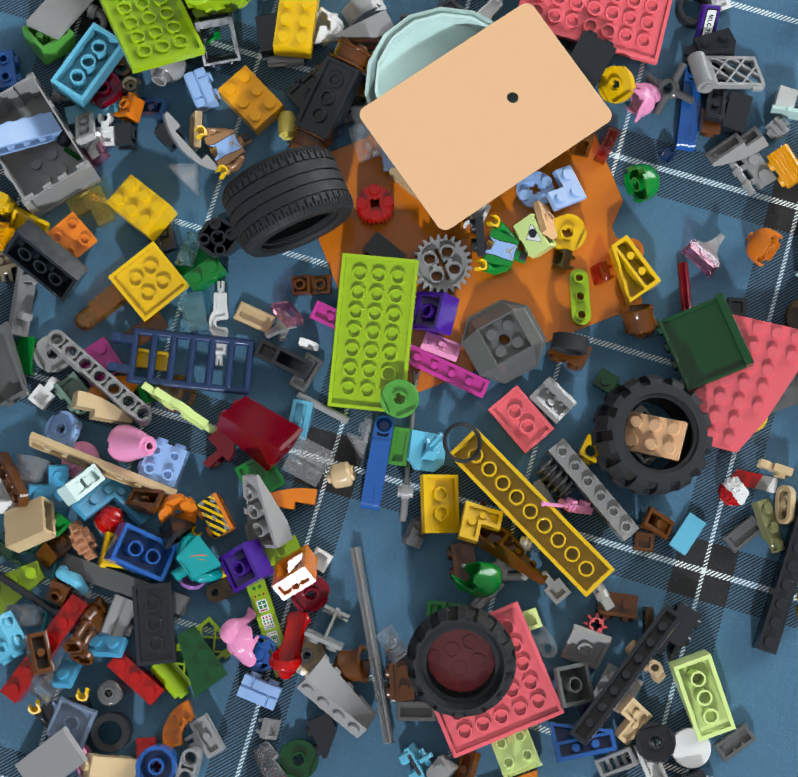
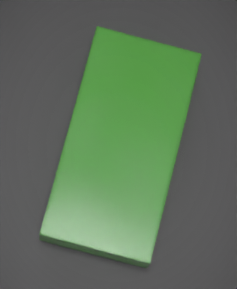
(399, 446)

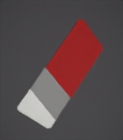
(757, 481)

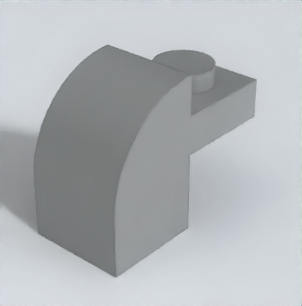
(360, 10)

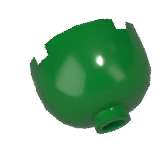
(642, 182)

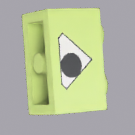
(534, 241)

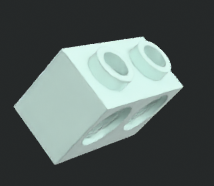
(81, 484)

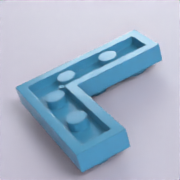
(102, 495)
(99, 646)

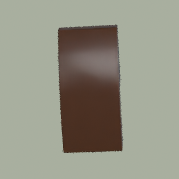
(311, 285)
(154, 322)

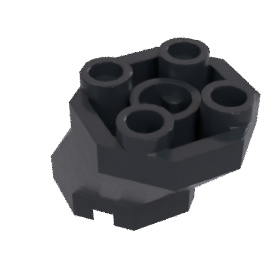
(218, 237)

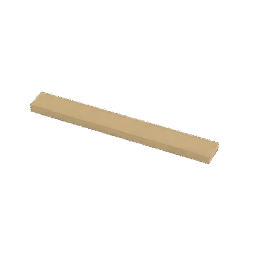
(107, 469)

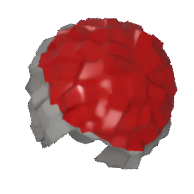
(108, 519)

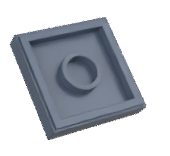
(75, 717)

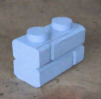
(201, 90)
(260, 690)

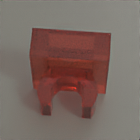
(600, 273)

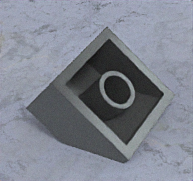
(574, 684)

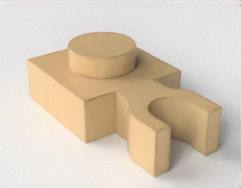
(780, 471)

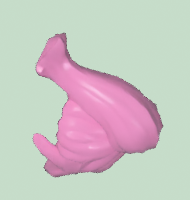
(643, 99)
(239, 638)

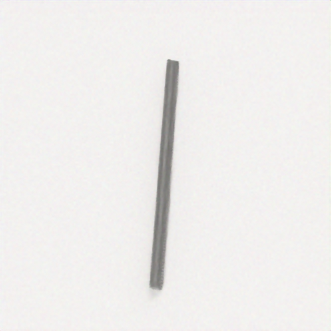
(374, 657)

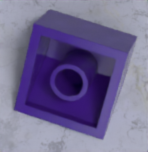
(435, 312)
(246, 565)

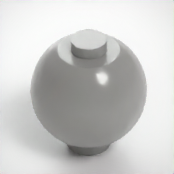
(168, 73)

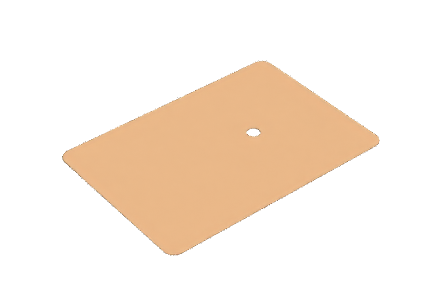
(459, 133)

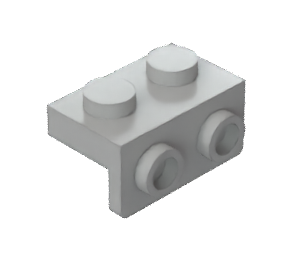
(553, 399)

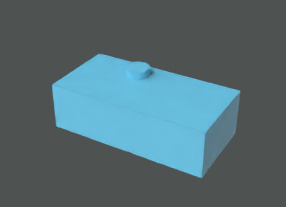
(88, 66)

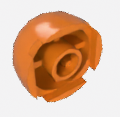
(762, 245)

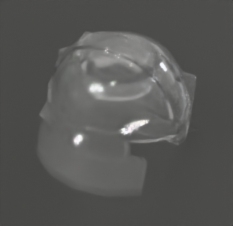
(32, 469)

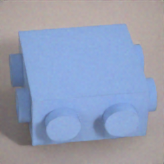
(165, 464)

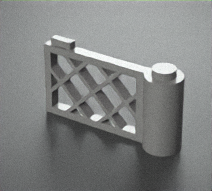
(705, 73)

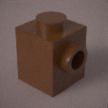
(59, 592)

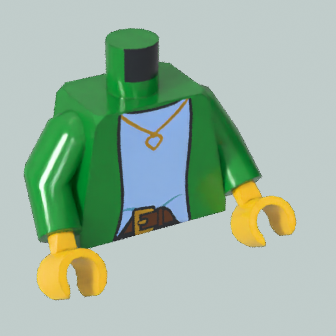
(500, 249)

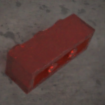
(606, 145)

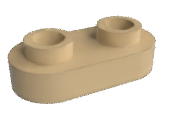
(785, 504)

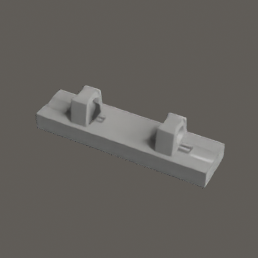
(22, 303)

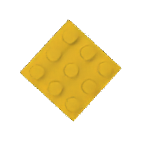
(148, 281)

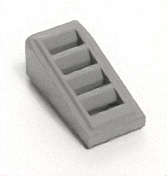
(634, 761)

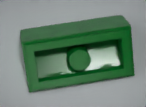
(26, 349)

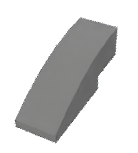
(737, 147)

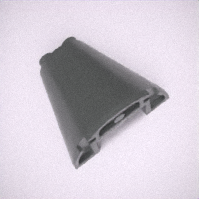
(12, 377)

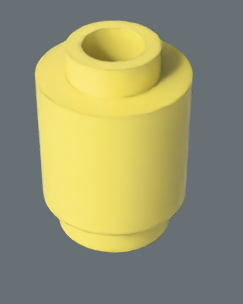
(286, 124)

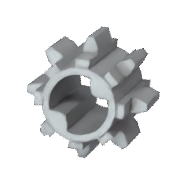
(778, 128)

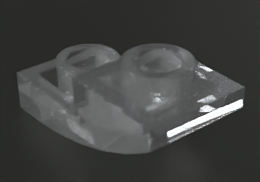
(266, 760)

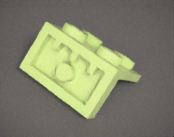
(516, 754)

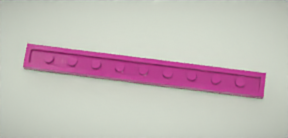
(420, 359)

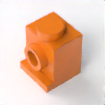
(130, 108)

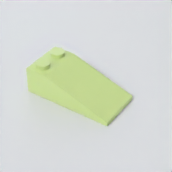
(702, 694)

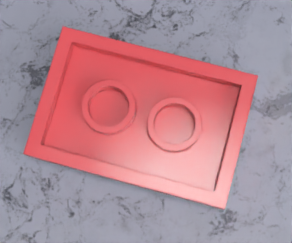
(520, 419)

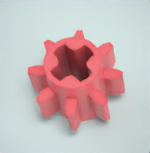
(598, 621)

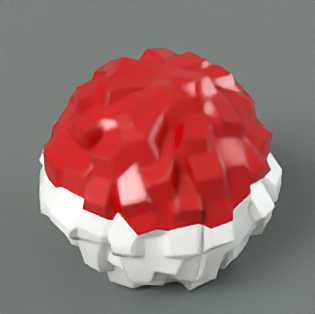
(733, 492)

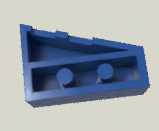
(568, 748)

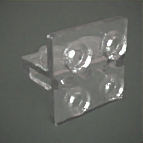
(363, 142)
(308, 461)

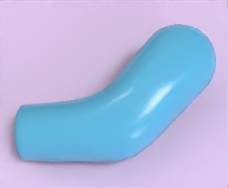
(72, 578)

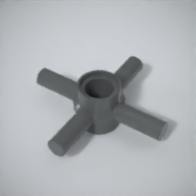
(676, 91)

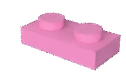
(441, 346)

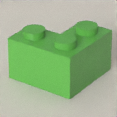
(47, 47)

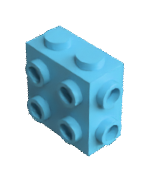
(10, 638)

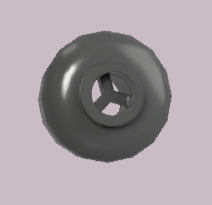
(117, 690)

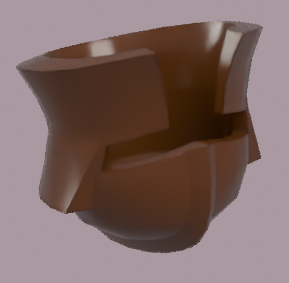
(639, 321)
(351, 666)

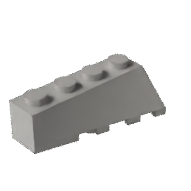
(337, 697)

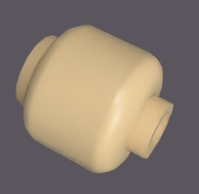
(341, 475)

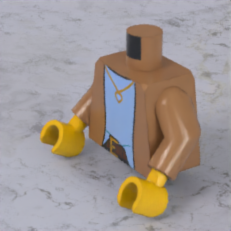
(225, 148)

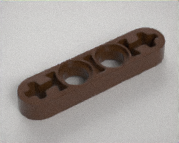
(13, 481)

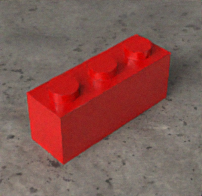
(137, 678)

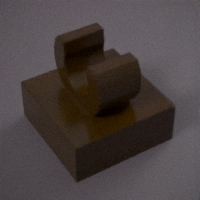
(562, 259)

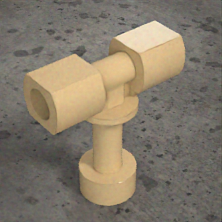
(654, 667)

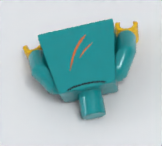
(196, 560)

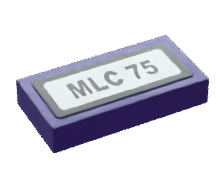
(707, 19)

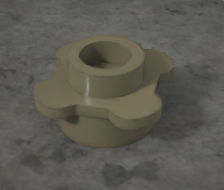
(131, 80)

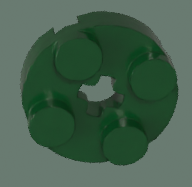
(293, 749)

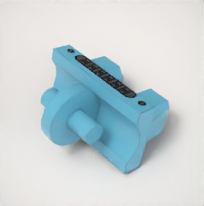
(418, 759)

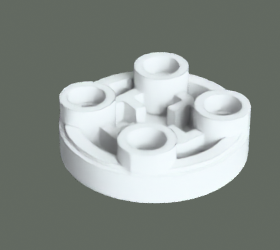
(688, 750)

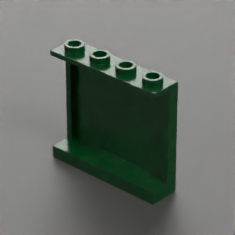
(704, 343)

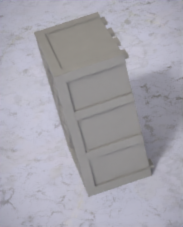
(43, 173)

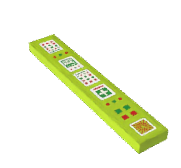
(265, 614)

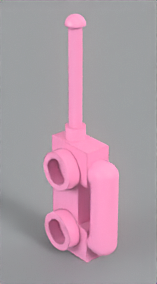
(572, 505)

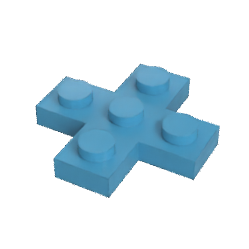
(57, 477)

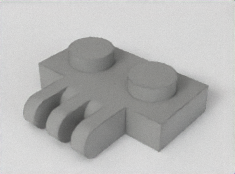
(205, 736)

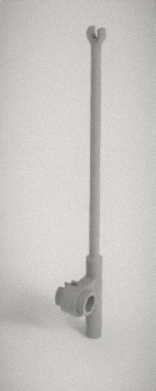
(406, 491)

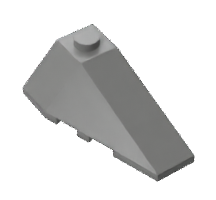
(263, 514)

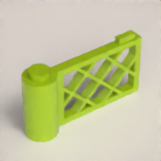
(171, 674)

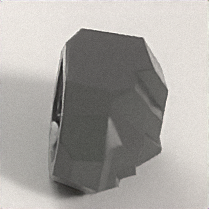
(413, 535)

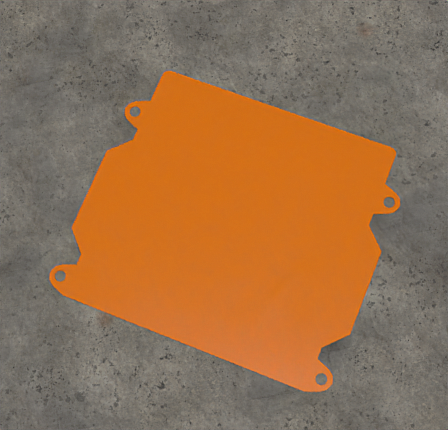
(528, 284)

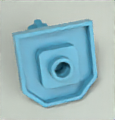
(425, 451)

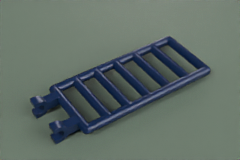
(118, 338)

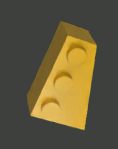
(632, 270)

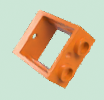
(288, 573)

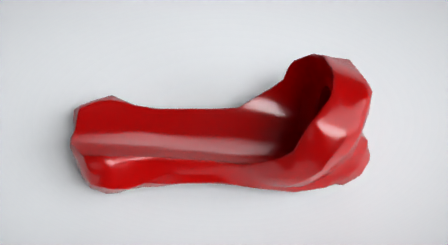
(288, 656)

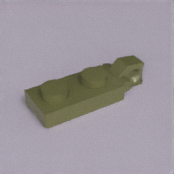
(768, 525)

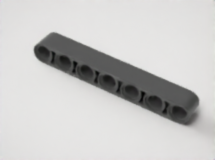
(116, 580)

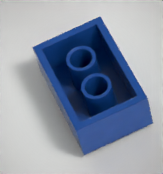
(140, 552)

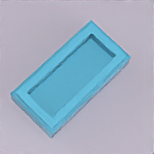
(687, 533)

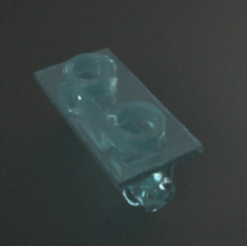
(188, 250)

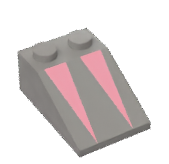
(368, 31)

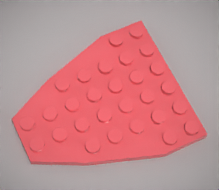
(746, 398)

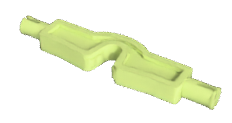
(173, 403)

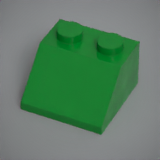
(204, 272)

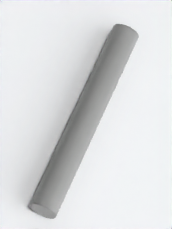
(324, 408)

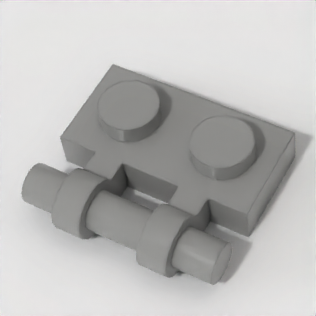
(758, 171)

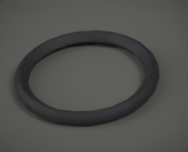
(478, 438)

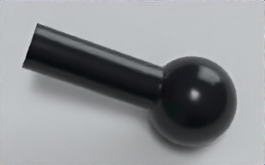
(63, 139)

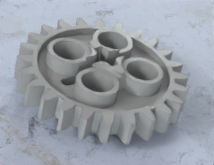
(457, 259)

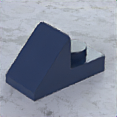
(155, 108)

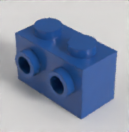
(9, 69)

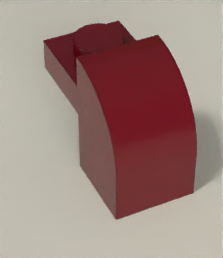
(225, 449)

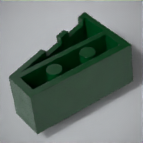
(200, 661)

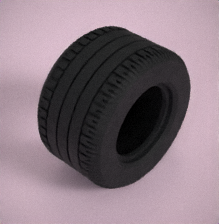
(287, 201)

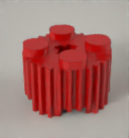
(377, 195)

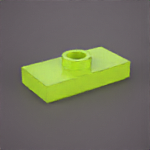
(276, 555)

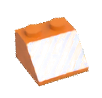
(216, 516)

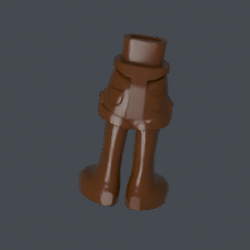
(89, 626)

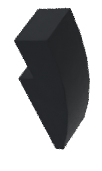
(282, 359)

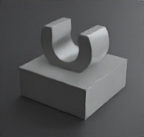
(269, 728)

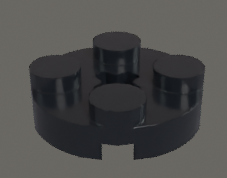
(660, 732)

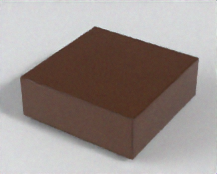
(643, 541)

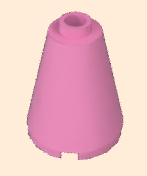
(129, 443)

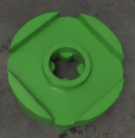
(394, 408)

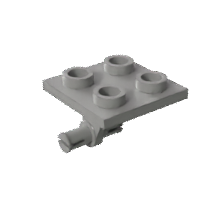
(315, 636)

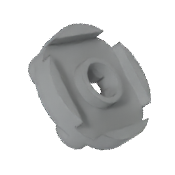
(42, 358)

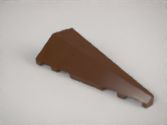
(509, 550)

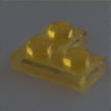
(95, 202)

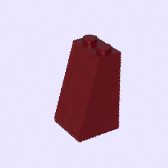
(258, 431)

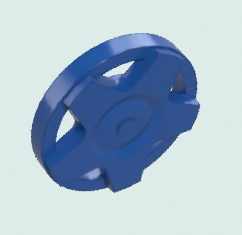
(262, 654)

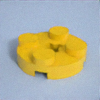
(626, 86)
(577, 228)

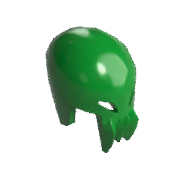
(483, 580)

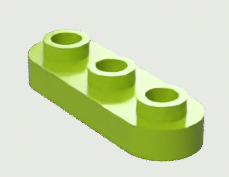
(576, 305)

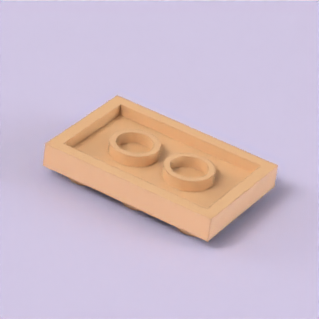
(655, 435)

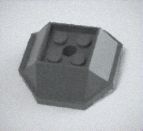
(500, 361)

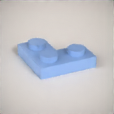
(569, 189)

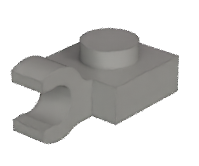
(555, 589)

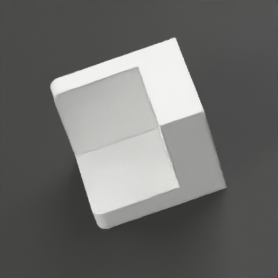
(785, 96)

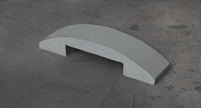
(171, 126)

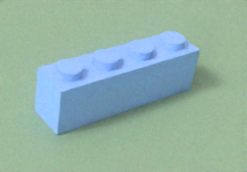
(28, 132)

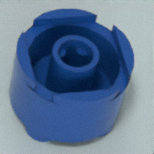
(164, 755)

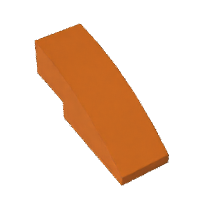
(289, 497)

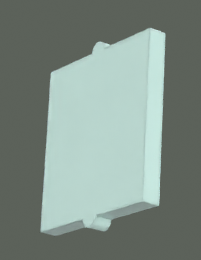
(782, 111)

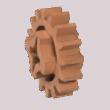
(83, 540)

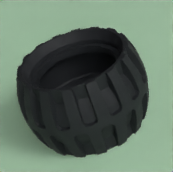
(450, 701)

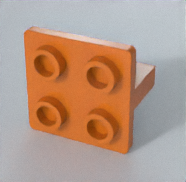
(73, 235)

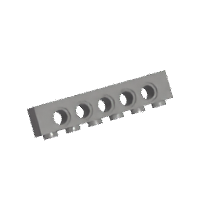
(593, 490)

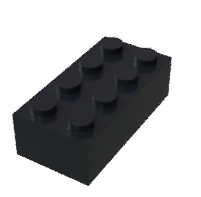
(45, 260)

